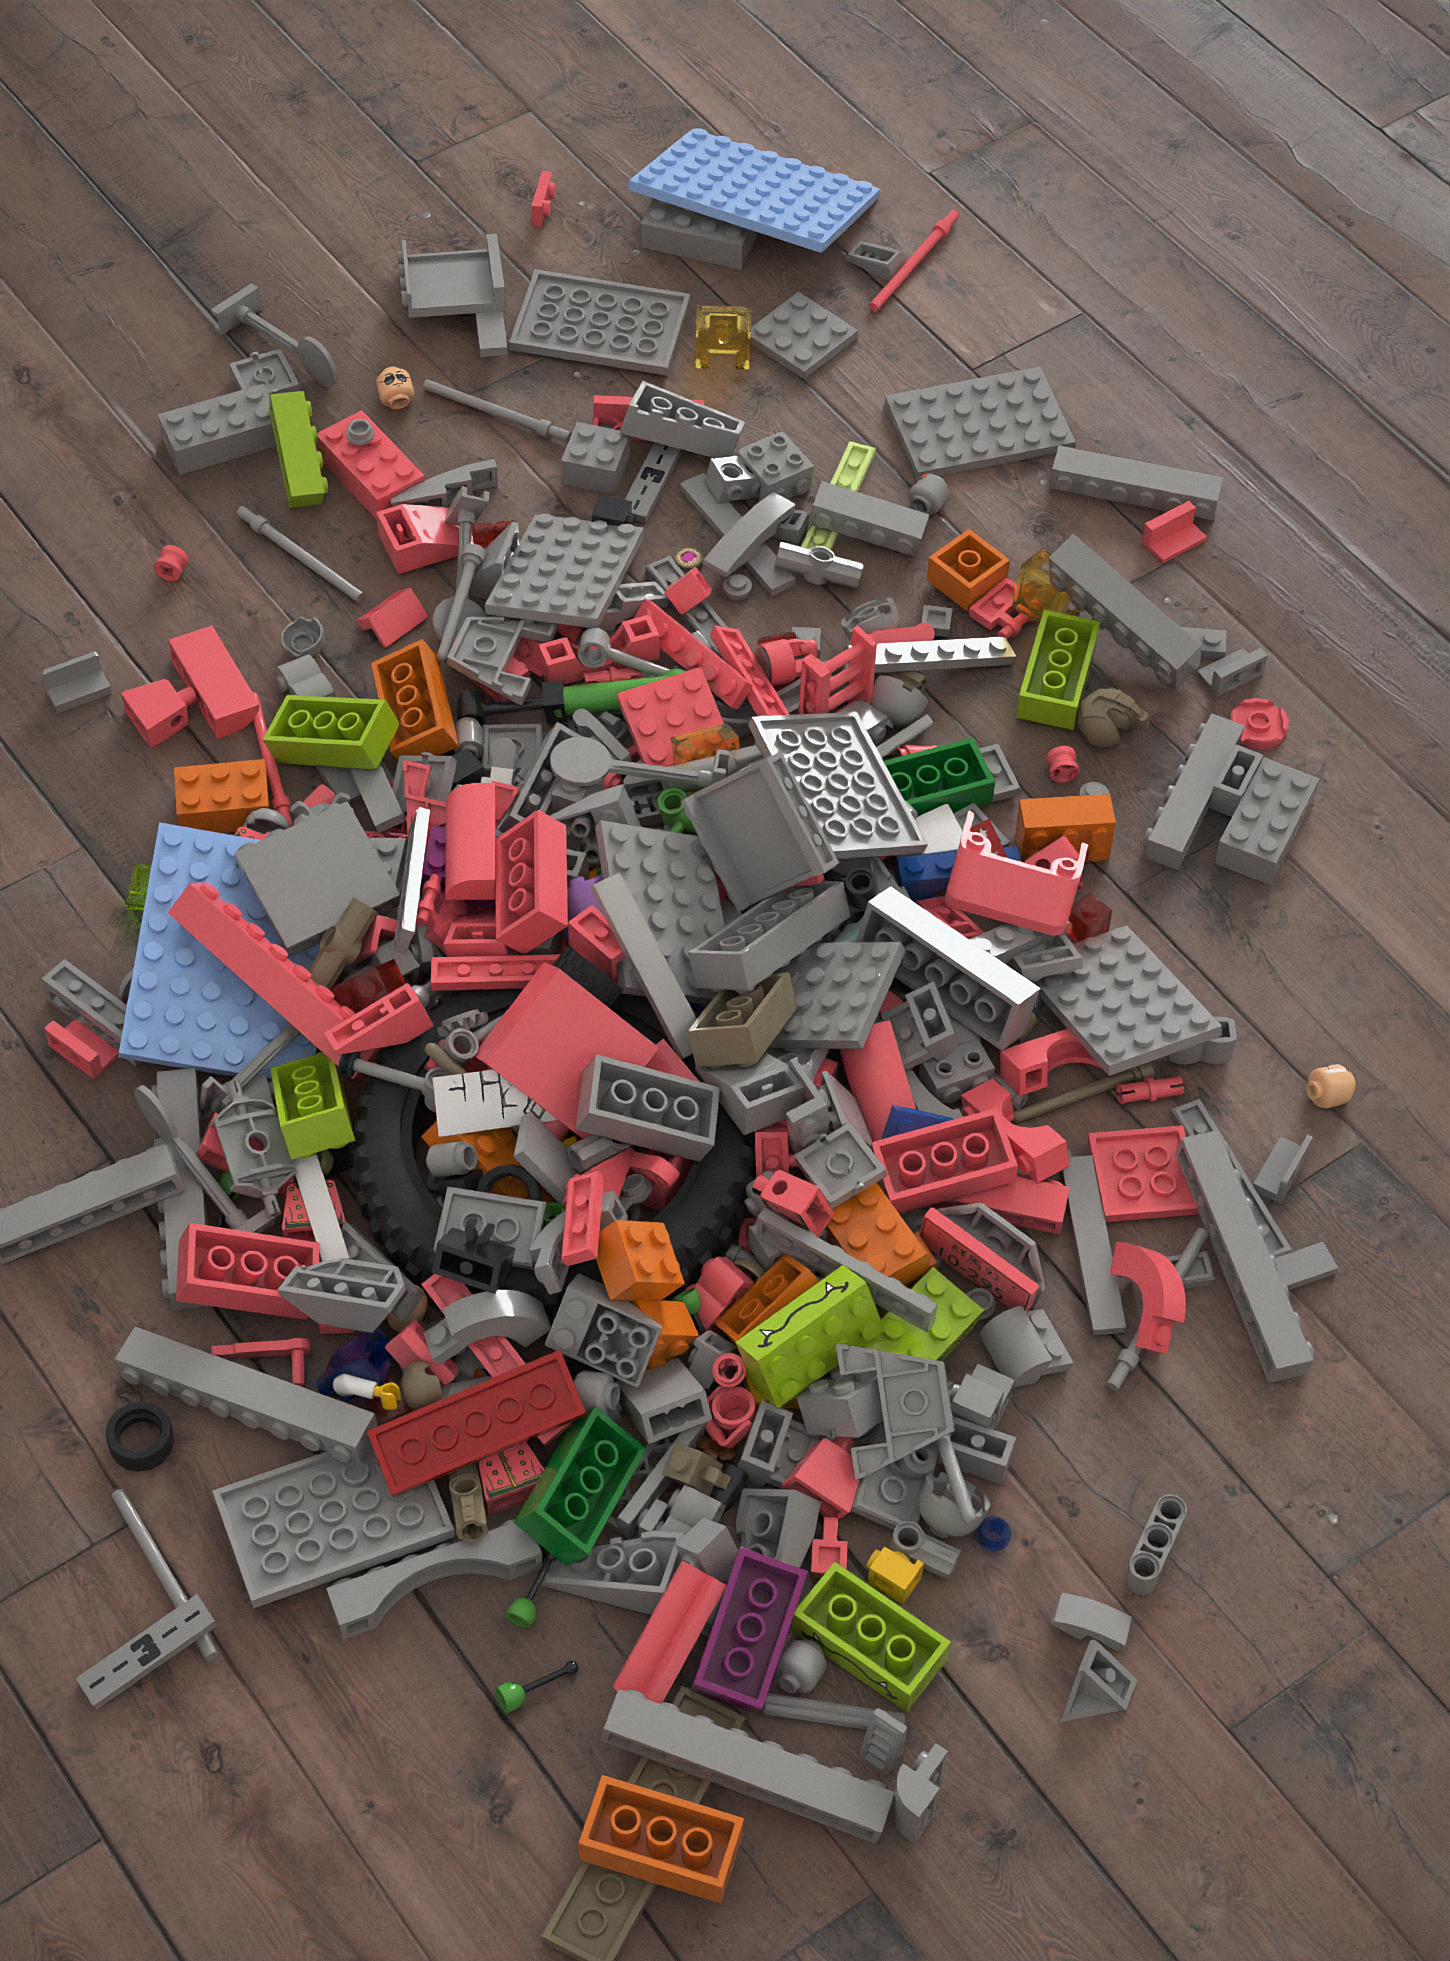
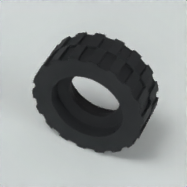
(588, 976)

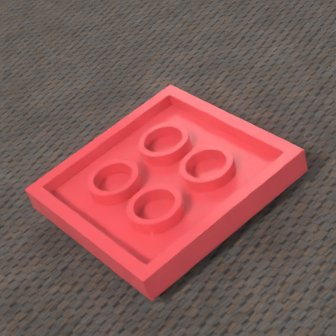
(667, 710)
(1140, 1173)

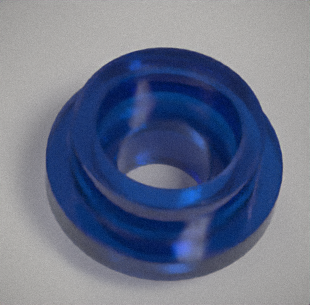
(997, 1525)

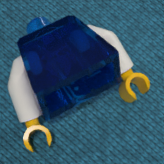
(359, 1370)

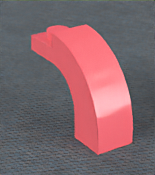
(1160, 1289)

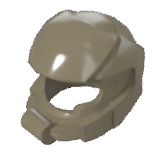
(1107, 712)

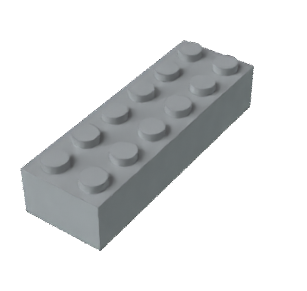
(1124, 612)
(768, 936)
(971, 981)

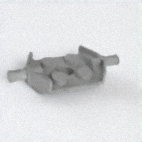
(253, 1171)

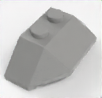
(1000, 1238)
(345, 1292)

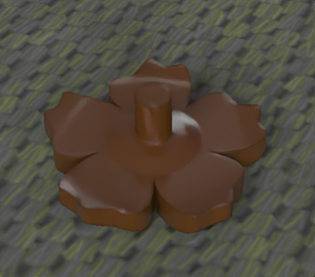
(716, 1451)

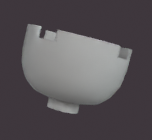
(872, 617)
(897, 702)
(941, 1510)

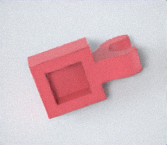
(828, 1550)

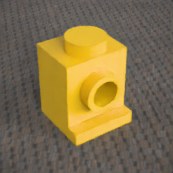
(894, 1573)

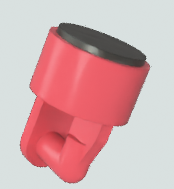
(778, 658)

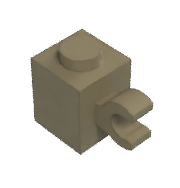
(695, 1469)

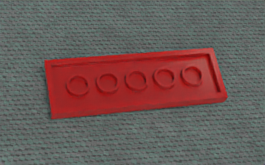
(476, 1423)

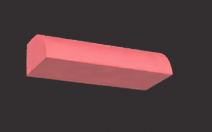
(213, 675)
(470, 843)
(877, 1077)

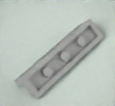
(86, 1002)
(654, 1485)

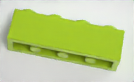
(297, 449)

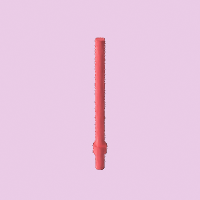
(939, 232)
(280, 801)

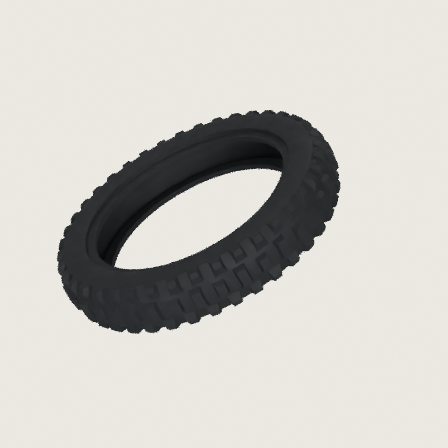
(406, 1216)

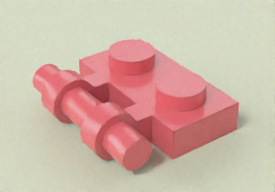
(995, 609)
(438, 912)

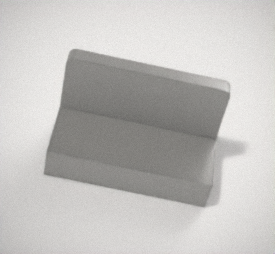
(1233, 670)
(75, 682)
(1282, 1168)

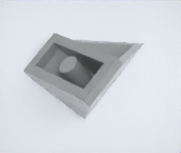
(1099, 1686)

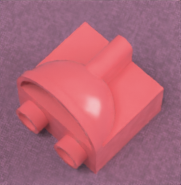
(552, 1038)

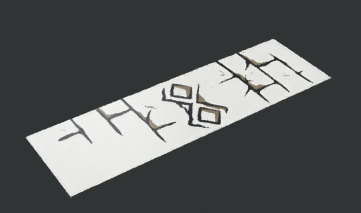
(481, 1103)

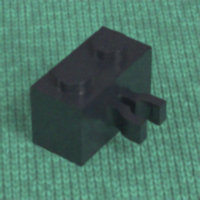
(473, 1258)

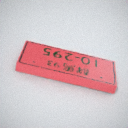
(977, 1262)

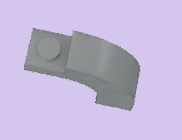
(548, 1244)
(487, 1315)

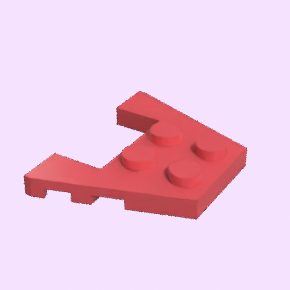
(415, 787)

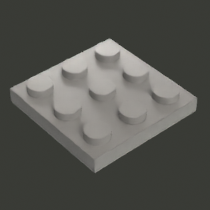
(801, 335)

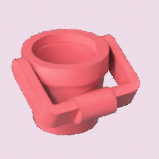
(732, 1413)

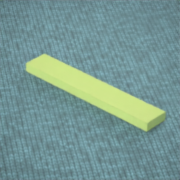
(848, 475)

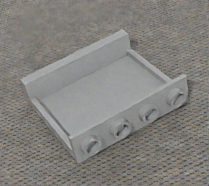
(452, 281)
(759, 831)
(313, 873)

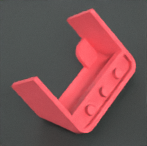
(1012, 889)

